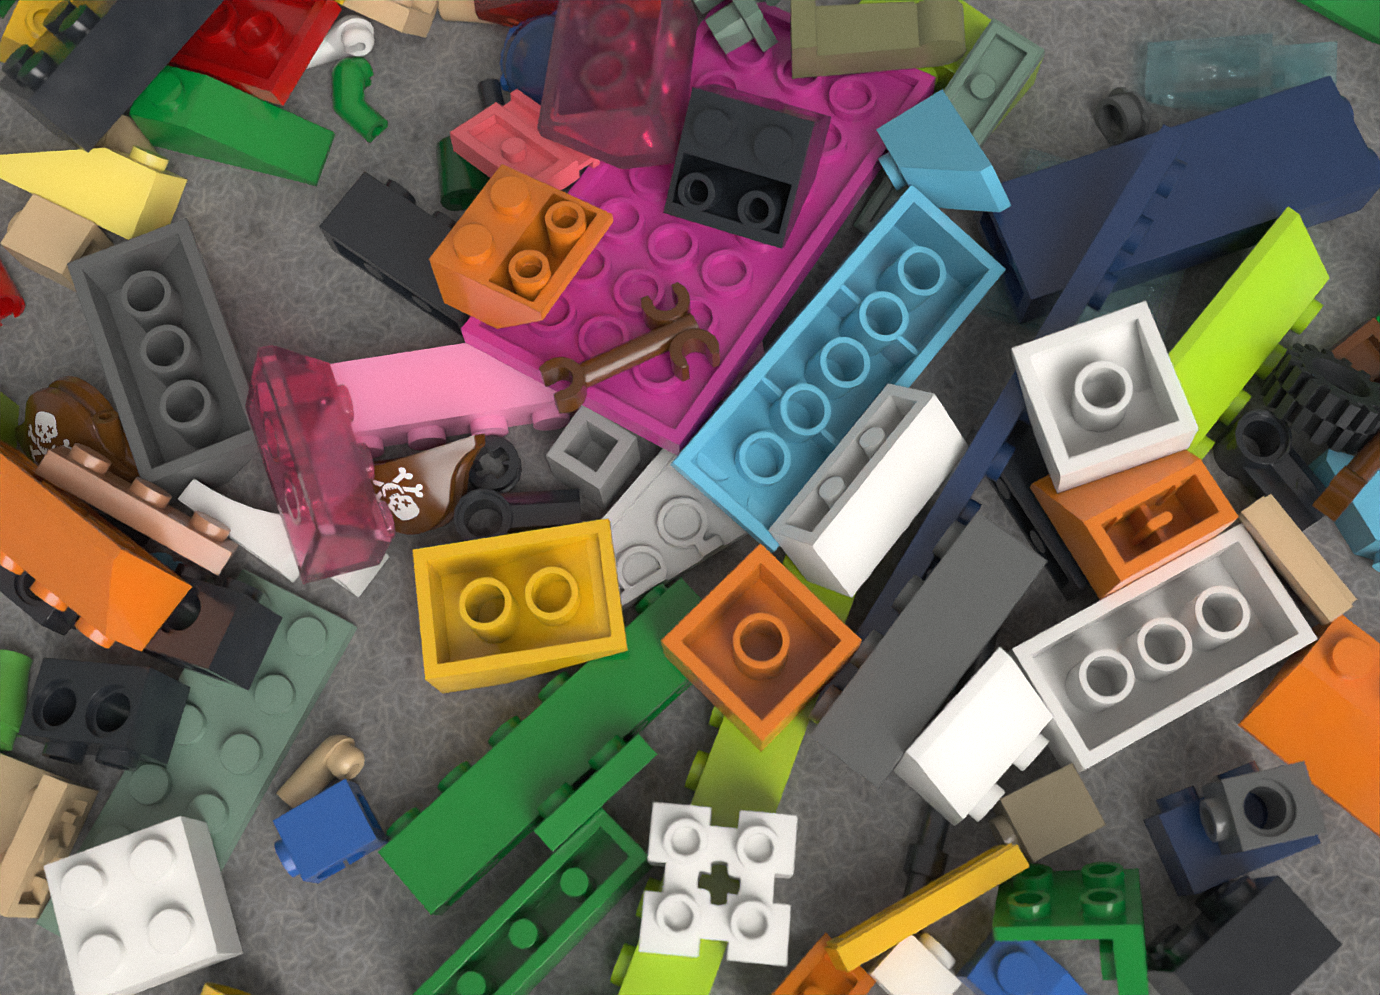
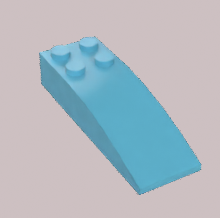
(862, 329)

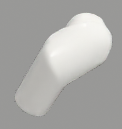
(347, 37)

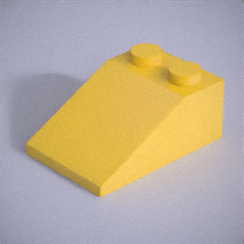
(518, 605)

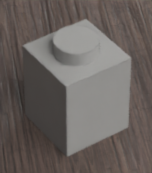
(594, 456)

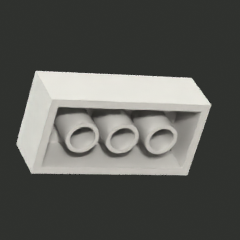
(1160, 648)

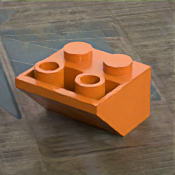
(516, 249)
(1137, 518)

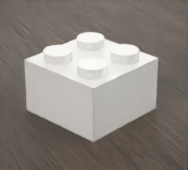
(143, 909)

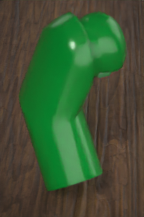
(348, 87)

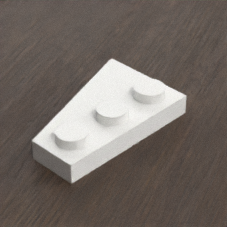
(664, 529)

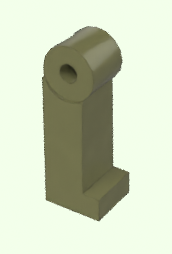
(874, 36)

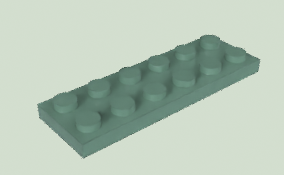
(229, 735)

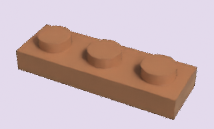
(139, 506)

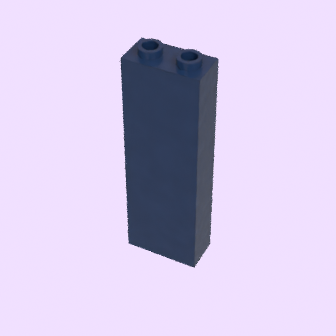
(1238, 180)

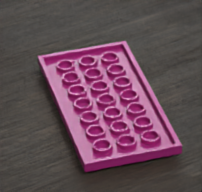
(731, 280)

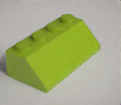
(1246, 322)

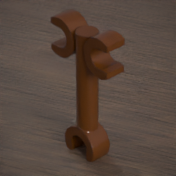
(670, 331)
(1350, 480)

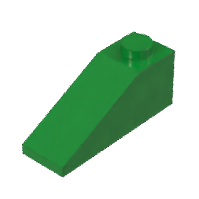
(228, 126)

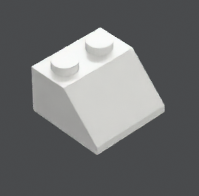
(1103, 397)
(976, 741)

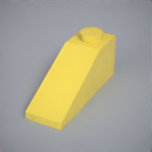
(105, 186)

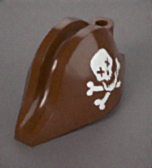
(75, 413)
(426, 485)

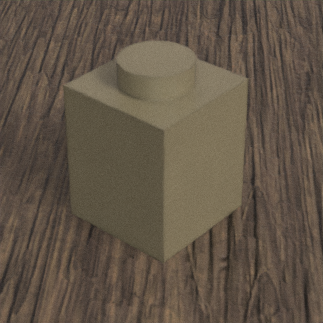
(1046, 814)

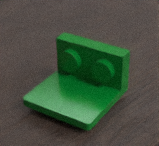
(1081, 904)

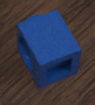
(327, 832)

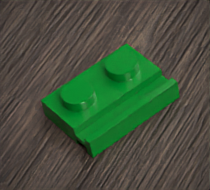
(570, 808)

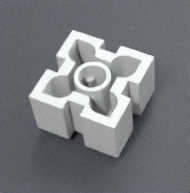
(754, 855)

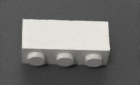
(869, 489)

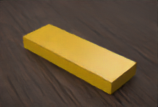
(925, 906)

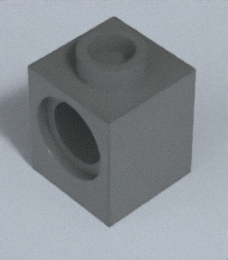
(1289, 803)

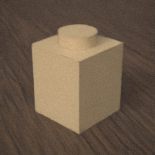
(49, 237)

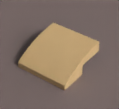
(1296, 559)

